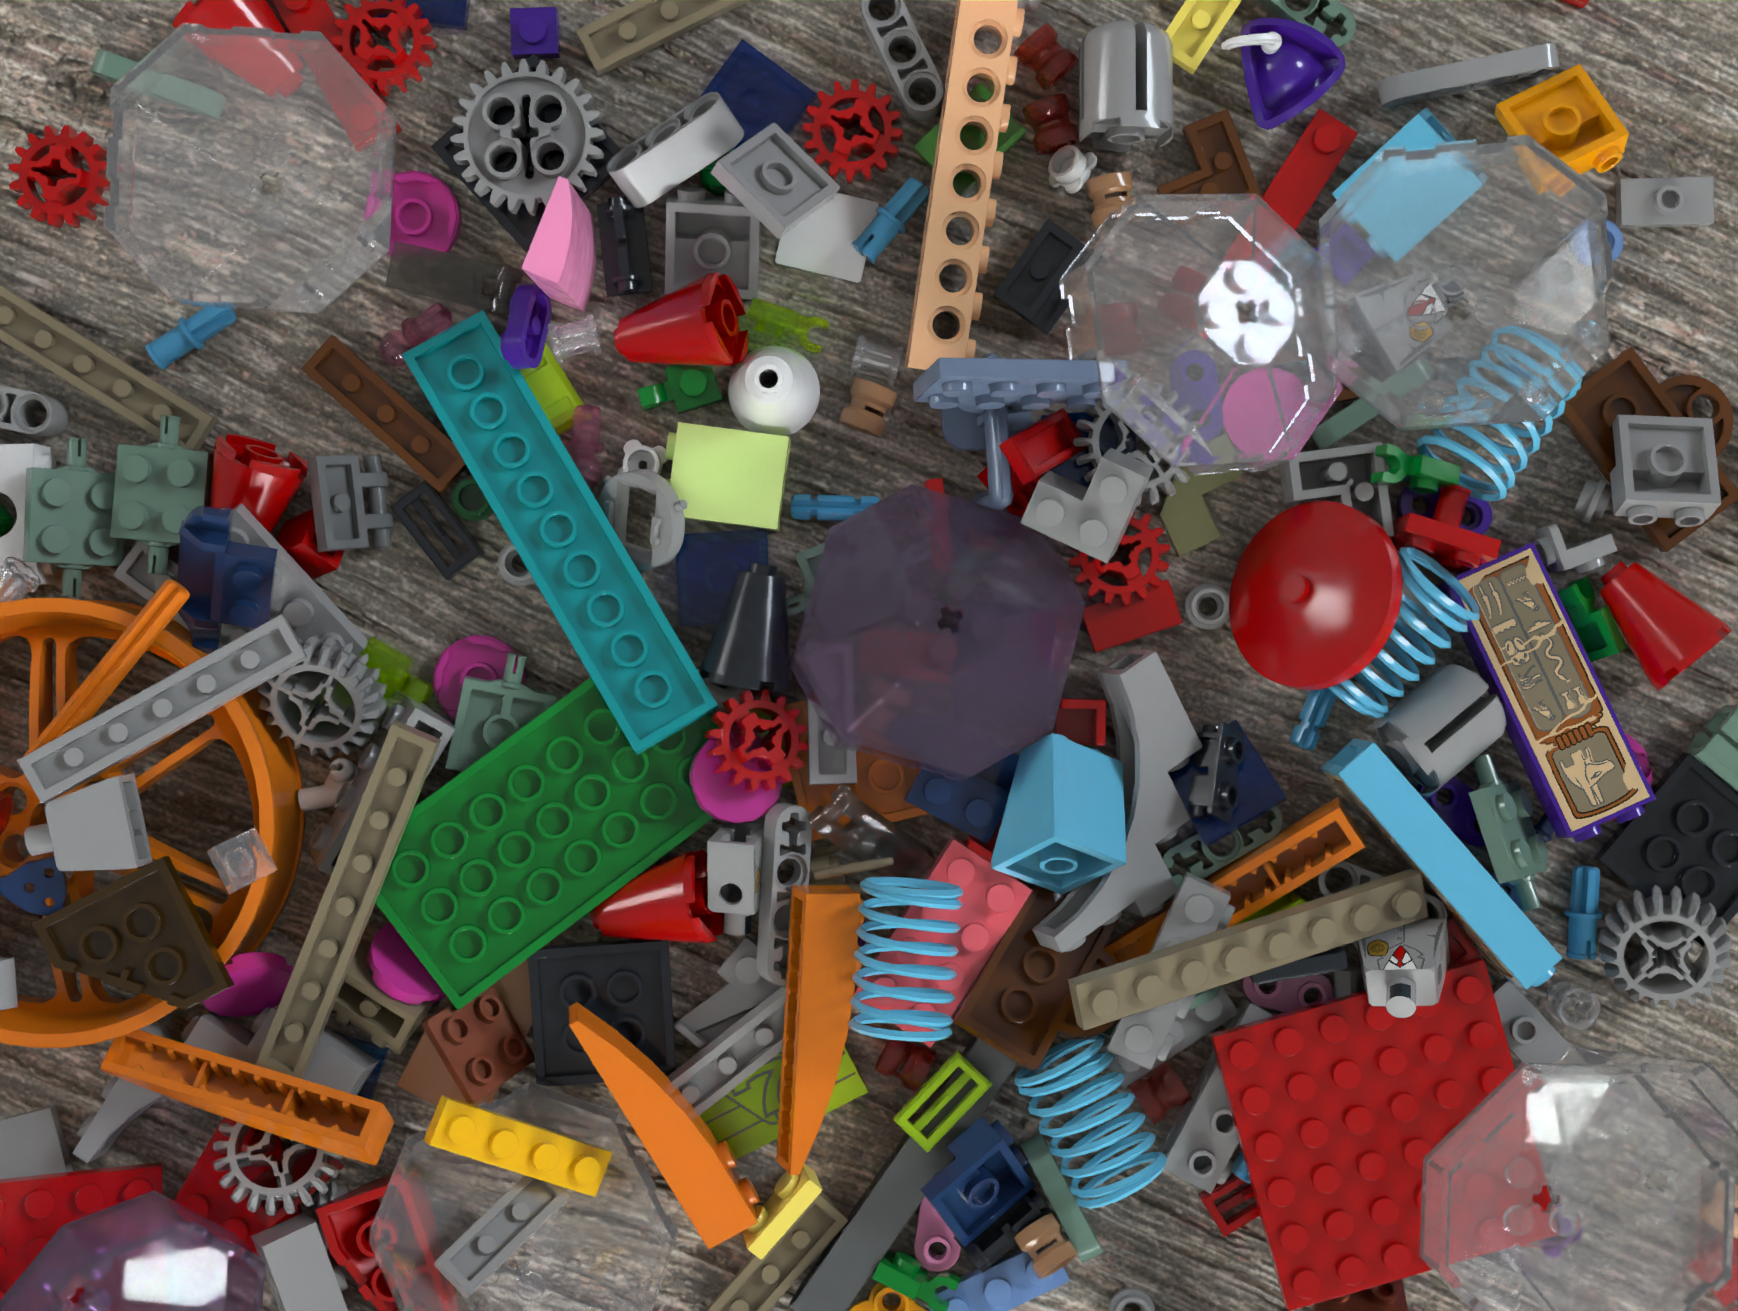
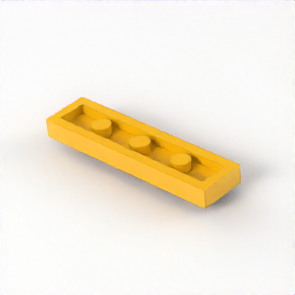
(517, 1146)

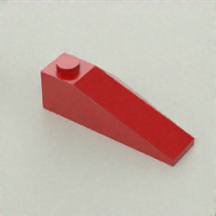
(347, 1228)

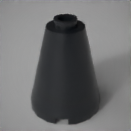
(752, 634)

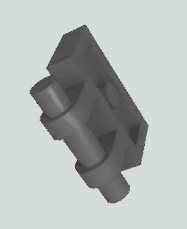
(340, 504)

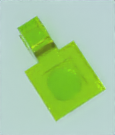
(775, 319)
(395, 671)

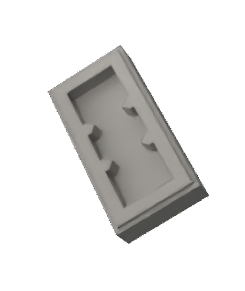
(1664, 202)
(1526, 1030)

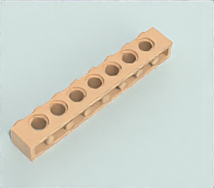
(952, 157)

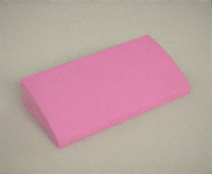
(564, 248)

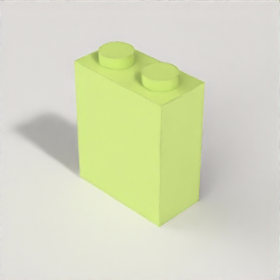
(729, 475)

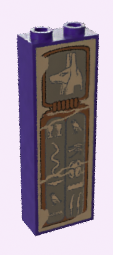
(1550, 697)

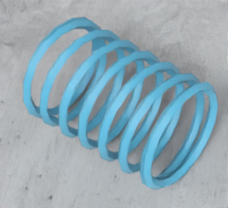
(1496, 449)
(1427, 595)
(890, 893)
(1065, 1076)

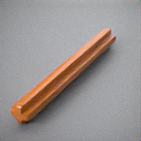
(116, 662)

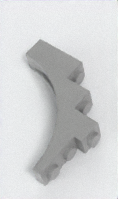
(1150, 741)
(333, 1065)

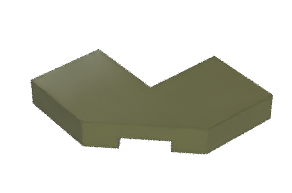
(1186, 513)

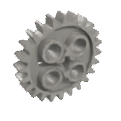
(487, 141)

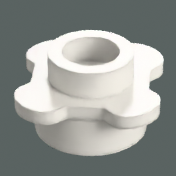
(1070, 168)
(636, 452)

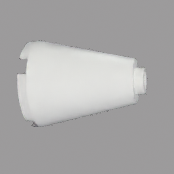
(775, 409)

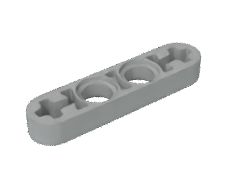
(1468, 75)
(772, 892)

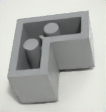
(1343, 477)
(1092, 516)

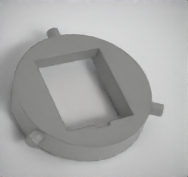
(666, 525)

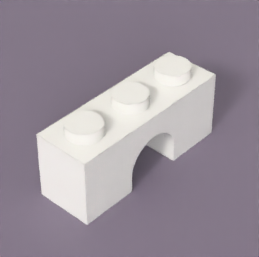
(13, 465)

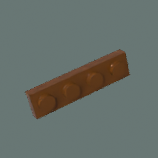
(385, 413)

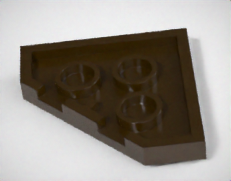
(139, 938)

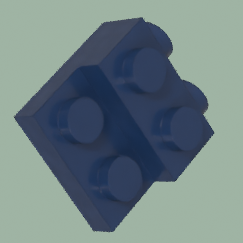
(980, 1181)

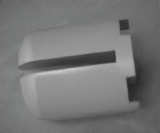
(1125, 85)
(1440, 726)

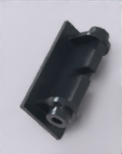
(624, 248)
(1221, 754)
(1000, 1235)

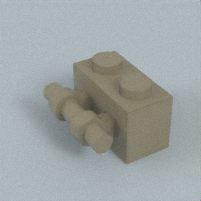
(372, 1010)

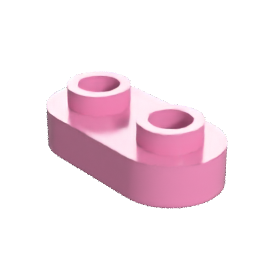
(1288, 994)
(932, 1229)

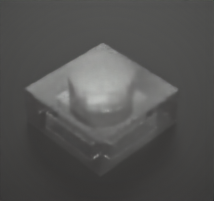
(242, 860)

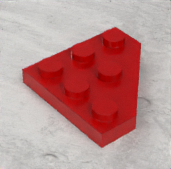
(207, 1197)

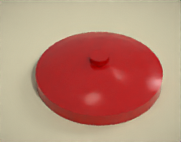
(1315, 595)

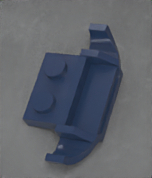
(224, 577)
(968, 805)

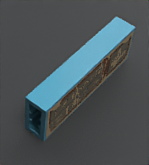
(1446, 865)

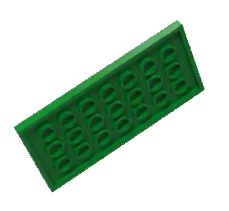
(536, 839)

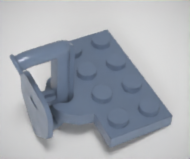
(993, 400)

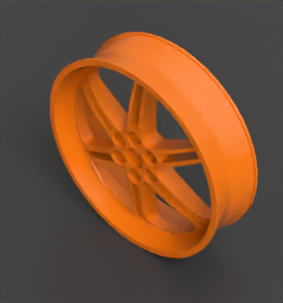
(273, 786)

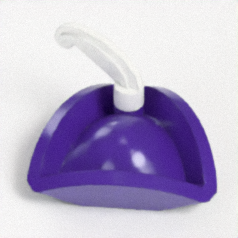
(1285, 67)

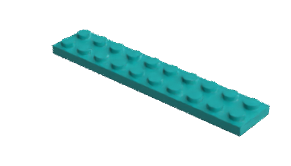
(560, 533)

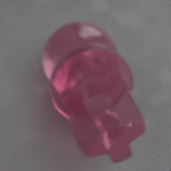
(413, 333)
(587, 442)

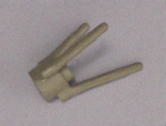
(830, 871)

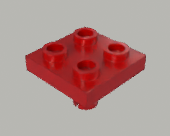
(1442, 536)

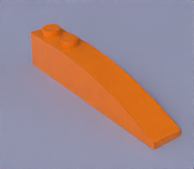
(1265, 872)
(815, 1011)
(253, 1095)
(672, 1132)

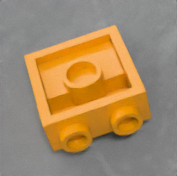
(1568, 120)

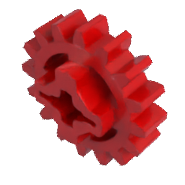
(393, 28)
(871, 140)
(55, 157)
(1130, 574)
(744, 727)

